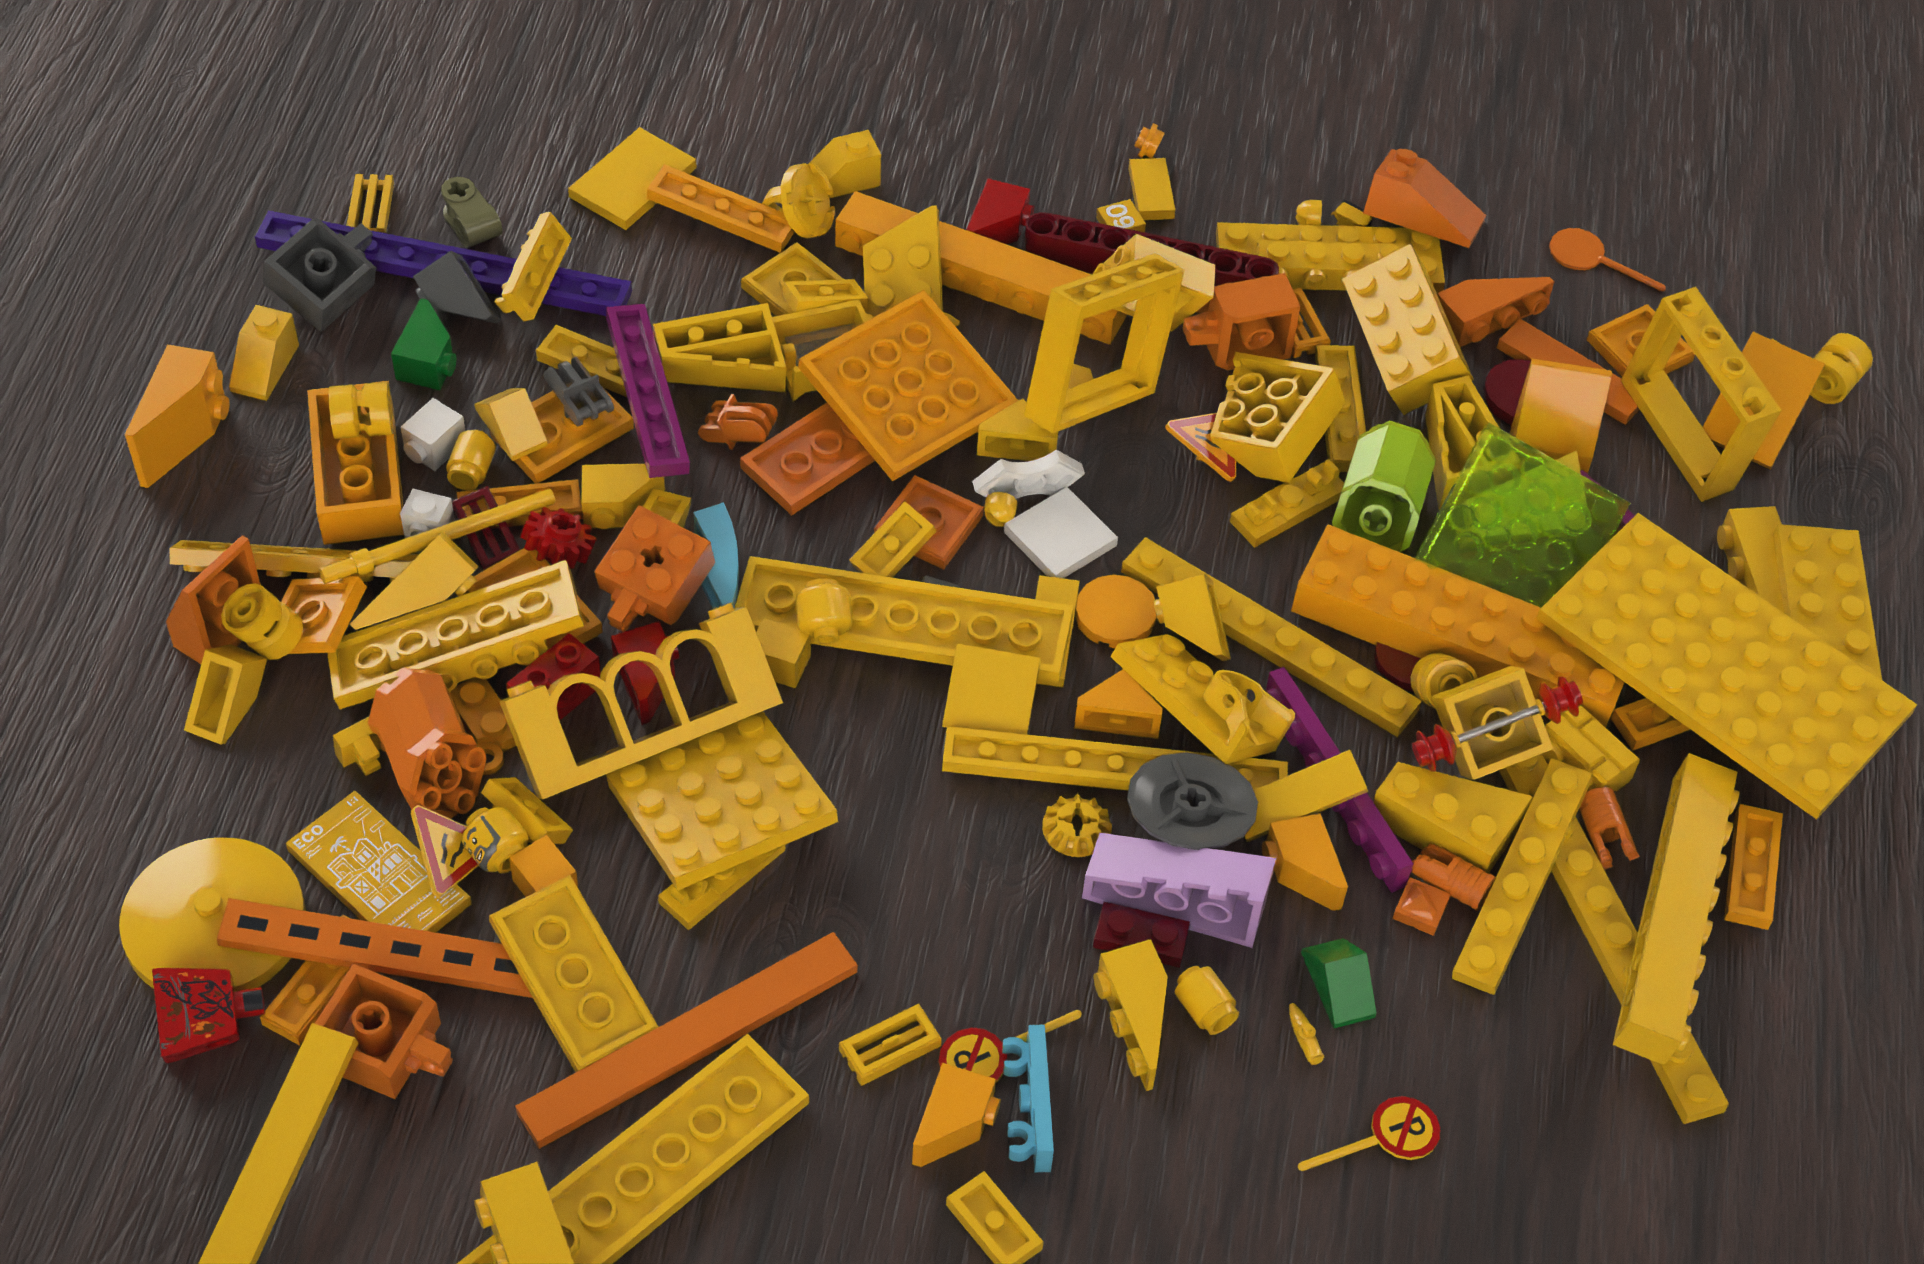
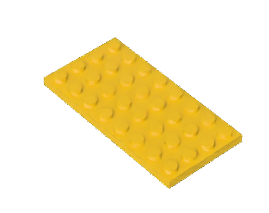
(1727, 664)

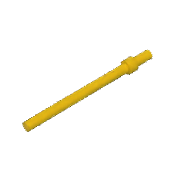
(364, 561)

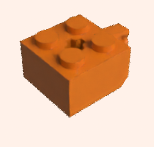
(1247, 318)
(653, 569)
(392, 1030)

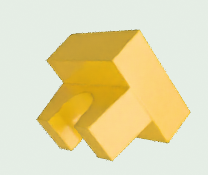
(359, 746)

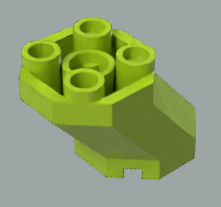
(1386, 485)

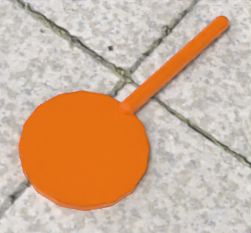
(1584, 250)

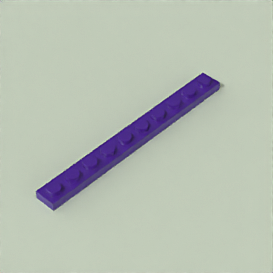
(409, 256)

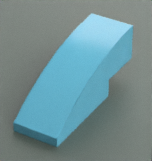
(723, 579)

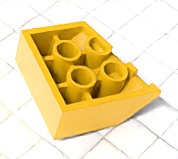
(1275, 413)

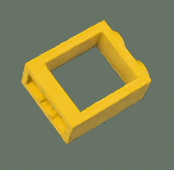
(1197, 282)

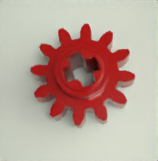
(558, 537)

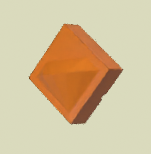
(1421, 906)

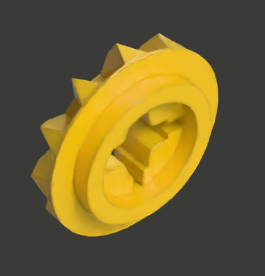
(1059, 829)

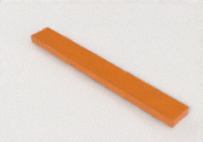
(685, 1040)

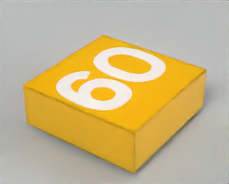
(1121, 215)

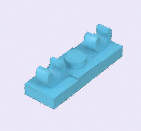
(1033, 1098)

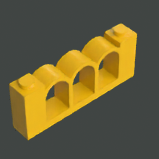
(739, 663)

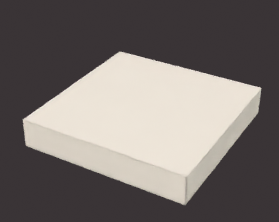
(1060, 534)

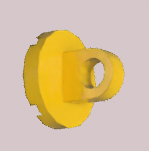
(804, 200)

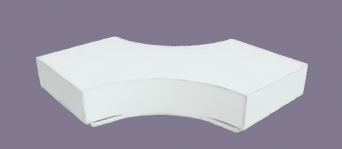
(1038, 476)

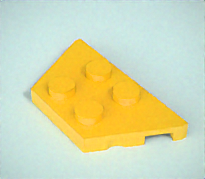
(904, 263)

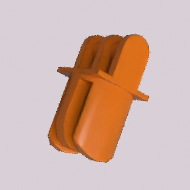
(738, 422)

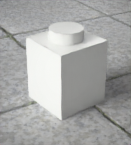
(432, 434)

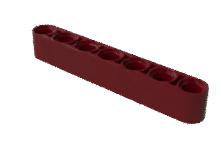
(1088, 243)

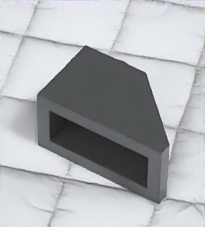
(454, 289)

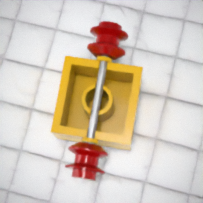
(1494, 722)

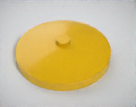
(181, 899)

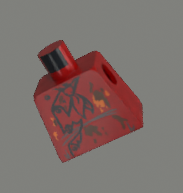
(200, 1010)

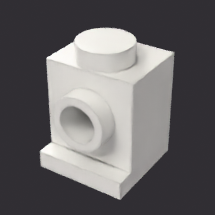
(425, 512)

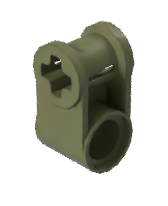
(469, 212)

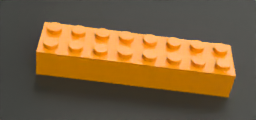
(1427, 611)

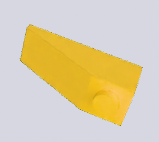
(424, 582)

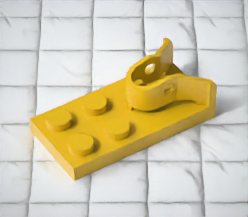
(1207, 704)

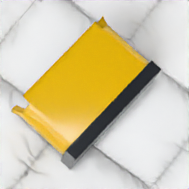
(1351, 215)

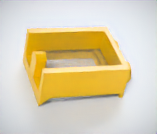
(810, 329)

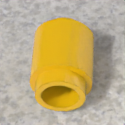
(470, 459)
(1206, 999)

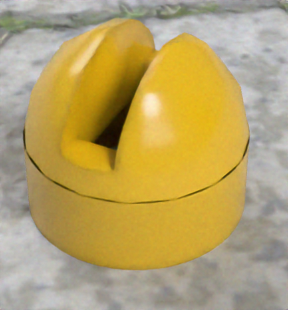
(1309, 212)
(1000, 508)

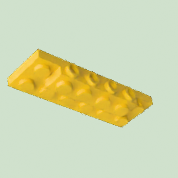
(1324, 255)
(460, 636)

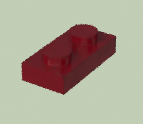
(1126, 926)

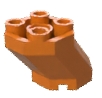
(427, 743)

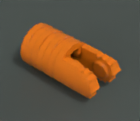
(1606, 824)
(1453, 875)

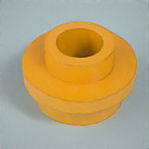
(1148, 141)

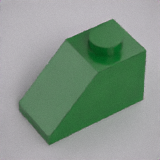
(424, 350)

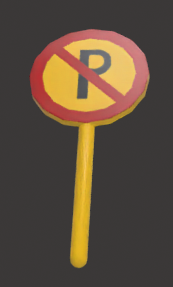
(982, 1050)
(1399, 1126)

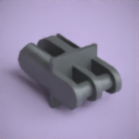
(578, 391)

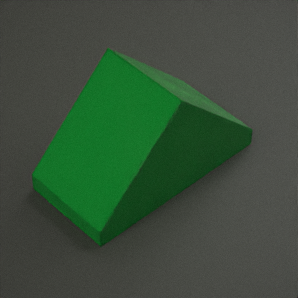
(1342, 981)

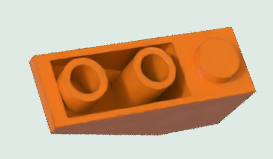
(1491, 304)

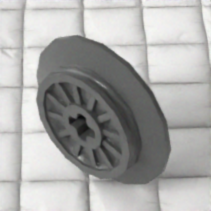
(1192, 801)

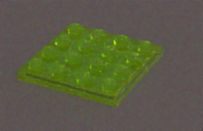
(1519, 520)

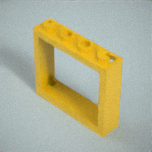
(1156, 288)
(1668, 413)

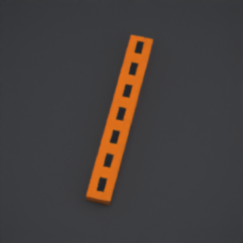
(369, 945)

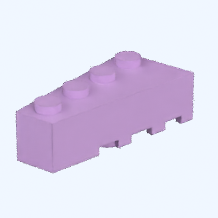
(1209, 887)

